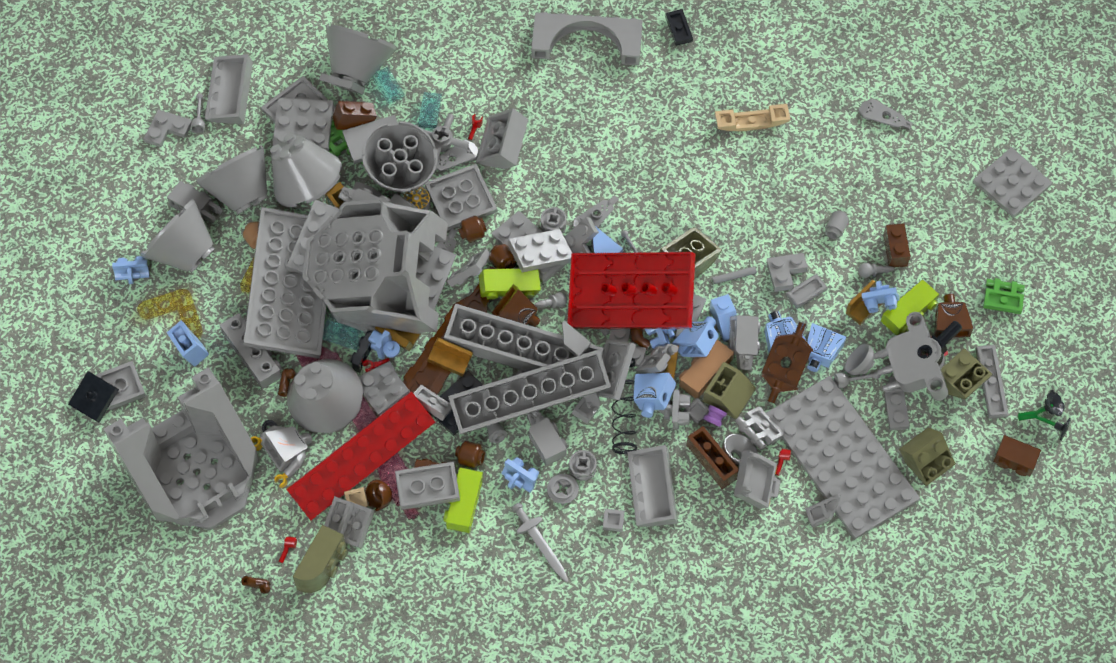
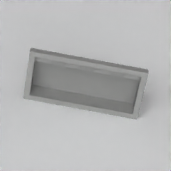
(229, 89)
(652, 487)

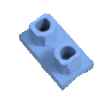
(131, 270)
(879, 295)
(662, 338)
(383, 344)
(518, 476)

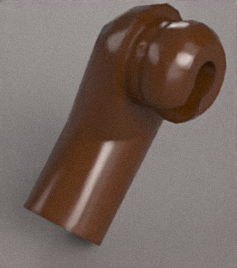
(637, 337)
(287, 374)
(262, 584)

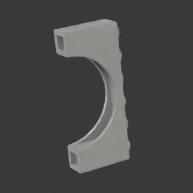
(552, 27)

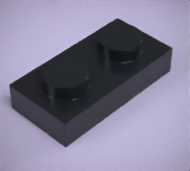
(679, 27)
(362, 353)

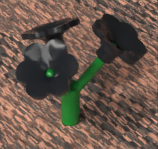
(1052, 405)

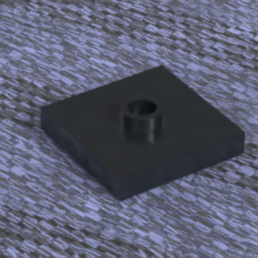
(93, 396)

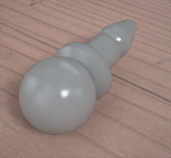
(866, 270)
(558, 299)

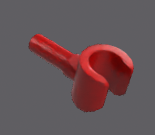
(475, 124)
(374, 364)
(783, 455)
(289, 542)

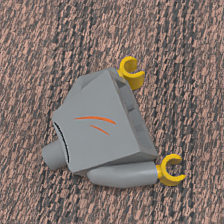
(285, 449)

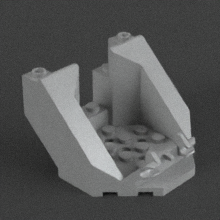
(386, 287)
(206, 431)

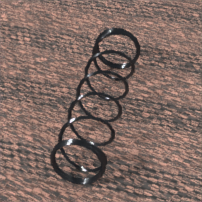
(625, 415)

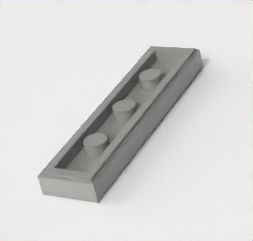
(993, 387)

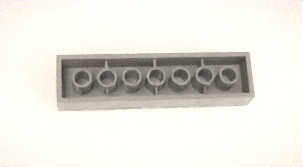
(506, 340)
(529, 392)

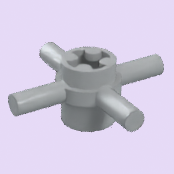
(447, 137)

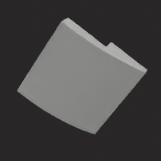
(350, 520)

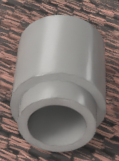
(836, 224)

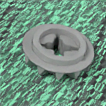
(565, 481)

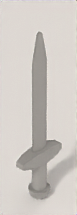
(529, 526)

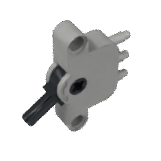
(918, 358)

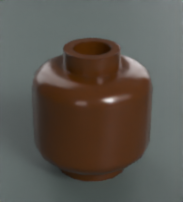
(472, 229)
(502, 257)
(470, 454)

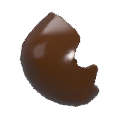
(378, 494)

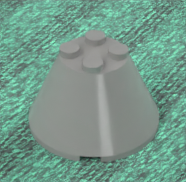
(355, 54)
(399, 156)
(302, 170)
(238, 180)
(181, 241)
(325, 396)

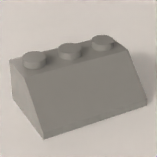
(502, 139)

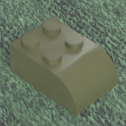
(698, 243)
(320, 561)

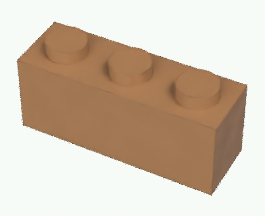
(703, 369)

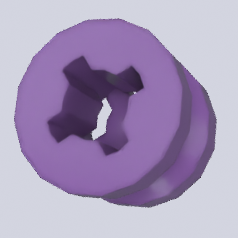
(715, 416)

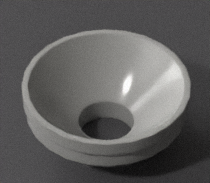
(860, 360)
(737, 443)

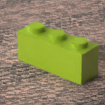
(497, 282)
(918, 299)
(462, 512)

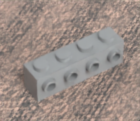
(255, 359)

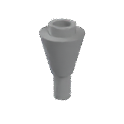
(496, 433)

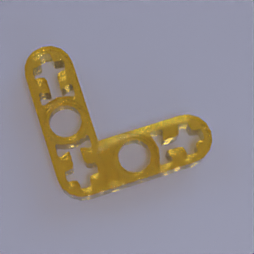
(175, 304)

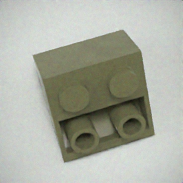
(964, 375)
(729, 391)
(927, 455)

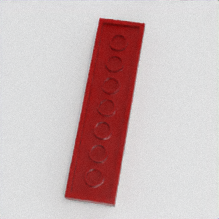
(360, 455)

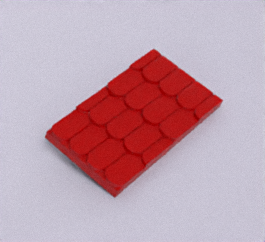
(631, 290)

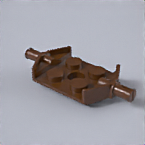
(787, 378)

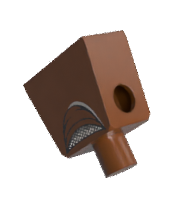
(517, 308)
(952, 311)

